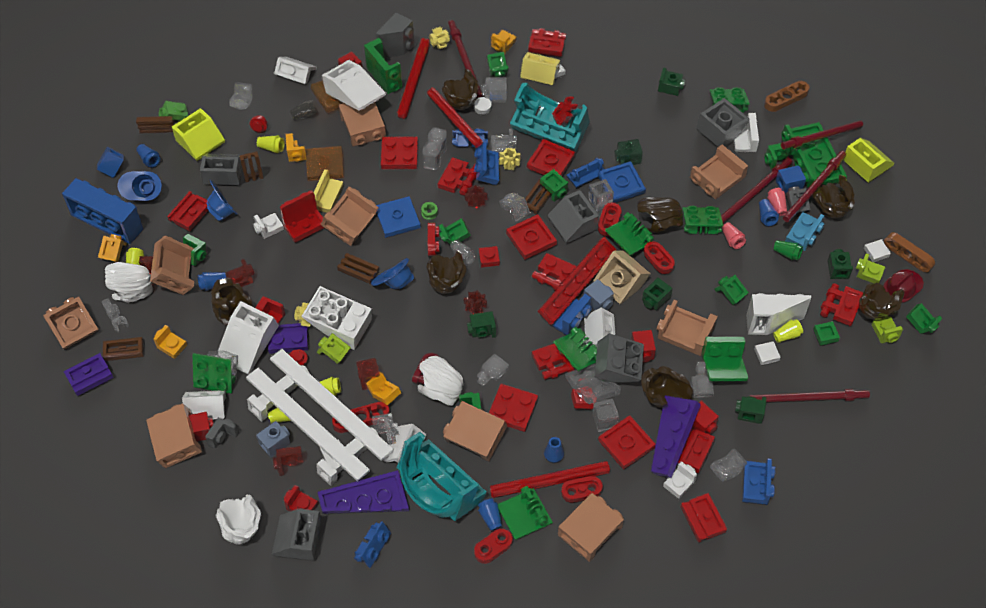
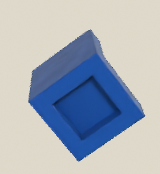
(110, 162)
(790, 178)

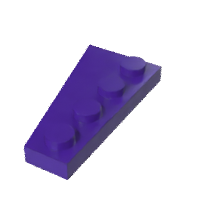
(673, 432)
(372, 494)

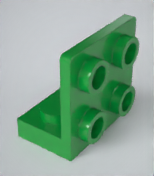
(724, 358)

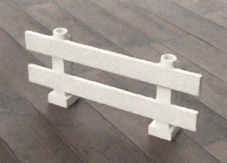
(341, 456)

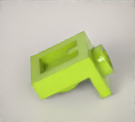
(869, 270)
(887, 330)
(333, 347)

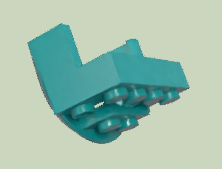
(544, 125)
(429, 459)

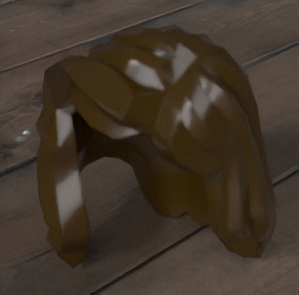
(461, 93)
(833, 201)
(663, 211)
(446, 273)
(226, 299)
(878, 303)
(665, 382)

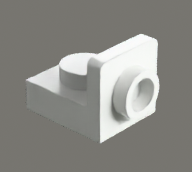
(268, 225)
(681, 480)

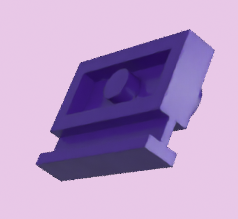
(289, 338)
(88, 374)

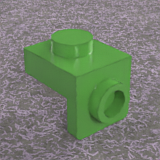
(174, 109)

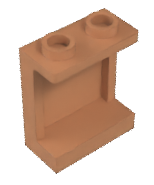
(363, 124)
(719, 172)
(350, 216)
(172, 265)
(685, 328)
(475, 430)
(173, 436)
(590, 526)

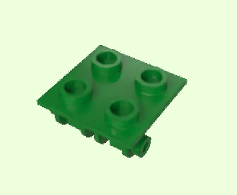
(735, 96)
(701, 216)
(630, 234)
(575, 350)
(212, 373)
(524, 513)

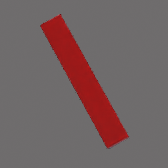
(576, 281)

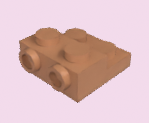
(70, 322)

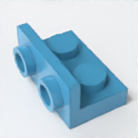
(805, 230)

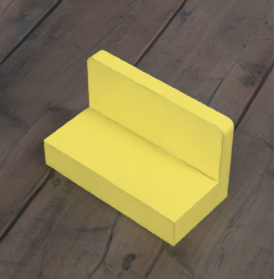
(539, 68)
(327, 192)

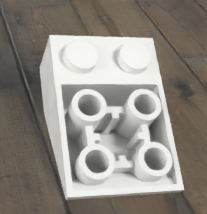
(352, 85)
(771, 312)
(338, 316)
(248, 335)

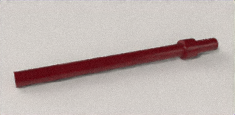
(456, 36)
(799, 141)
(832, 165)
(756, 189)
(847, 395)

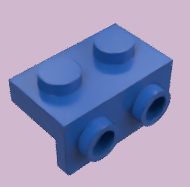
(486, 165)
(573, 314)
(757, 482)

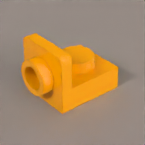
(502, 41)
(294, 152)
(111, 248)
(169, 342)

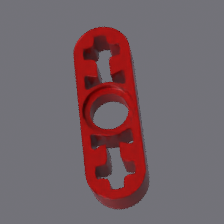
(374, 407)

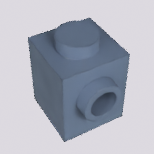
(600, 295)
(273, 438)

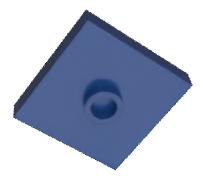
(623, 181)
(397, 217)

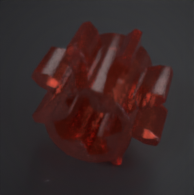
(475, 196)
(475, 302)

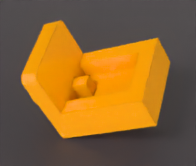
(382, 389)

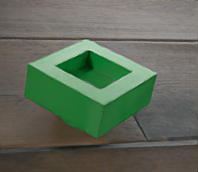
(826, 333)

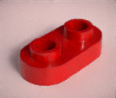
(607, 219)
(433, 245)
(660, 257)
(580, 487)
(494, 546)

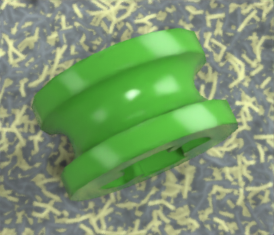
(429, 205)

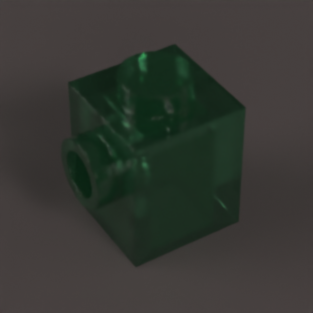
(629, 151)

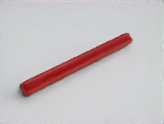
(413, 78)
(455, 117)
(549, 479)

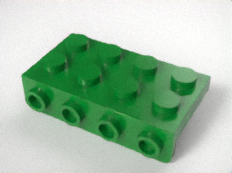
(814, 155)

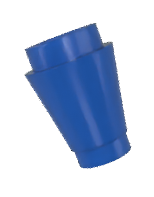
(149, 156)
(768, 214)
(207, 279)
(554, 450)
(490, 513)

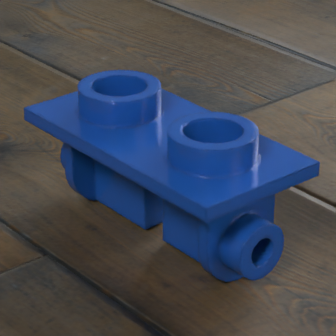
(462, 141)
(586, 173)
(377, 537)

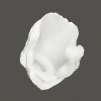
(129, 281)
(440, 380)
(238, 519)

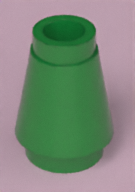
(788, 249)

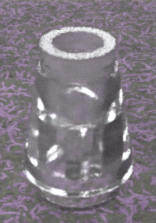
(467, 253)

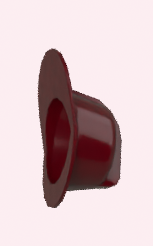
(907, 280)

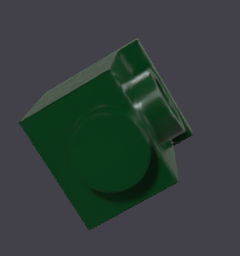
(671, 82)
(839, 264)
(656, 294)
(482, 325)
(751, 409)

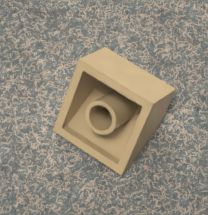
(622, 275)

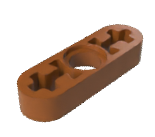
(782, 102)
(918, 258)

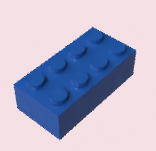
(103, 210)

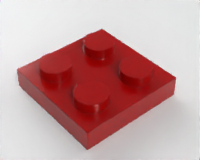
(399, 152)
(550, 157)
(531, 236)
(514, 406)
(626, 442)

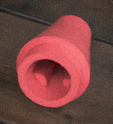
(778, 200)
(734, 236)

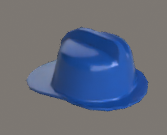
(139, 185)
(218, 205)
(395, 277)

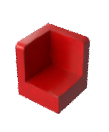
(271, 308)

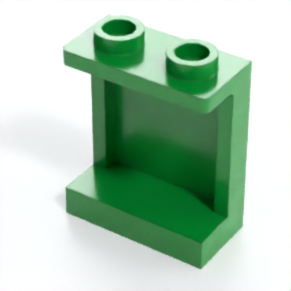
(386, 75)

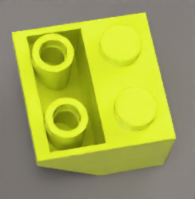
(198, 134)
(867, 159)

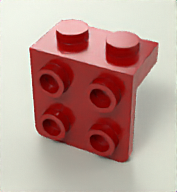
(301, 216)

